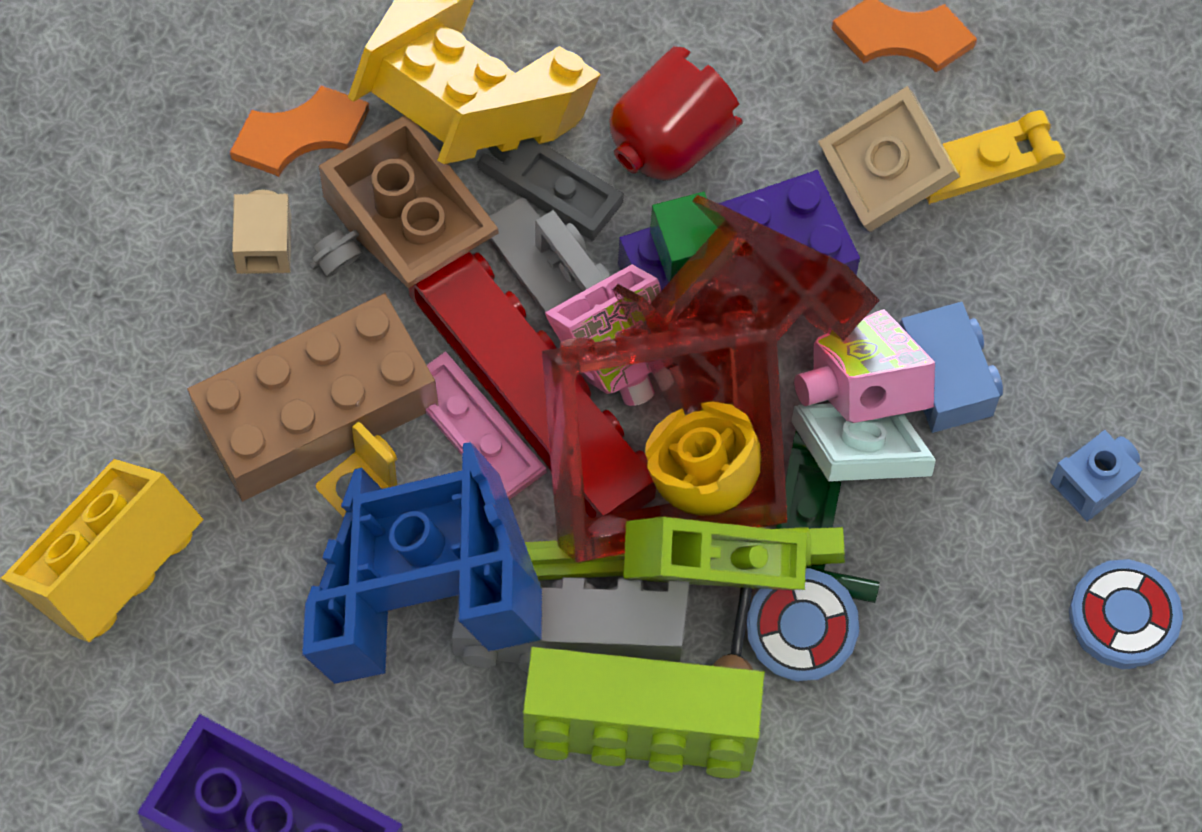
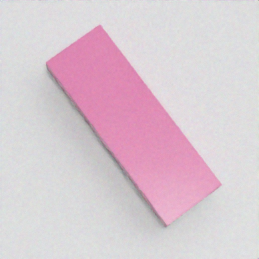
(469, 417)

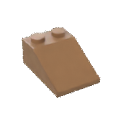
(404, 202)

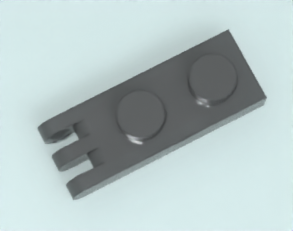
(554, 184)

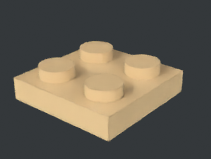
(888, 159)

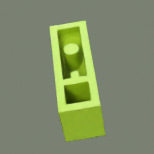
(714, 554)

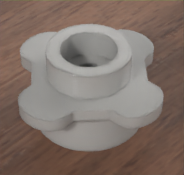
(336, 252)

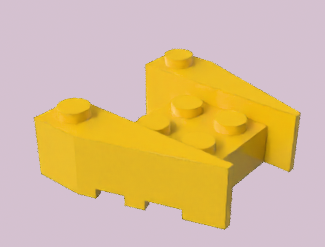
(460, 92)

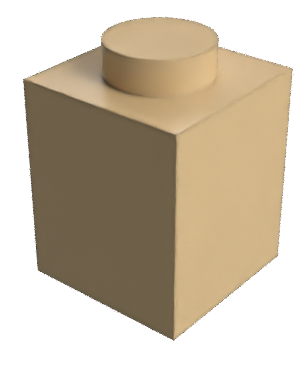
(262, 232)

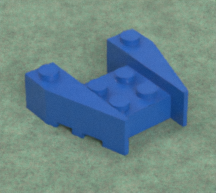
(416, 548)

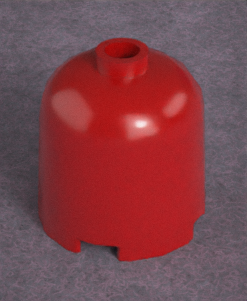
(672, 117)

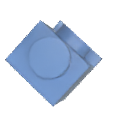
(1089, 487)

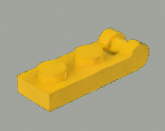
(995, 156)

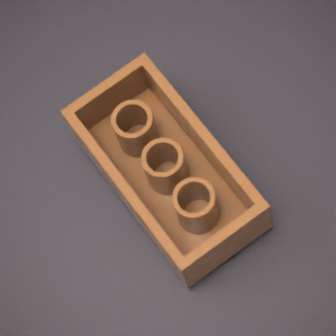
(305, 395)

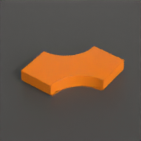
(927, 36)
(322, 122)

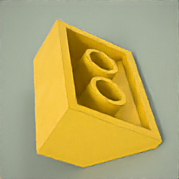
(104, 549)

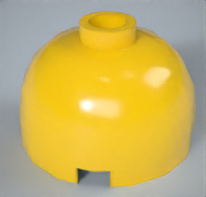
(704, 458)

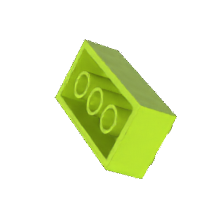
(642, 711)

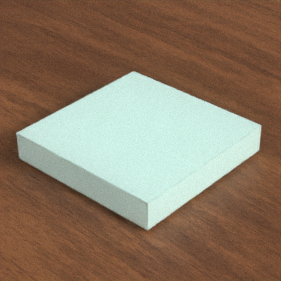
(862, 449)

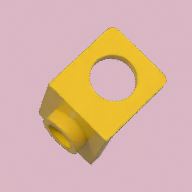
(372, 455)

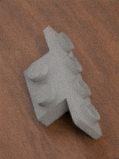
(544, 254)

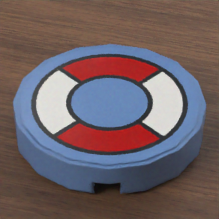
(1125, 614)
(805, 630)

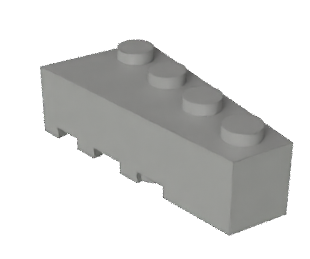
(595, 621)

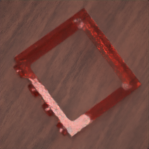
(754, 393)

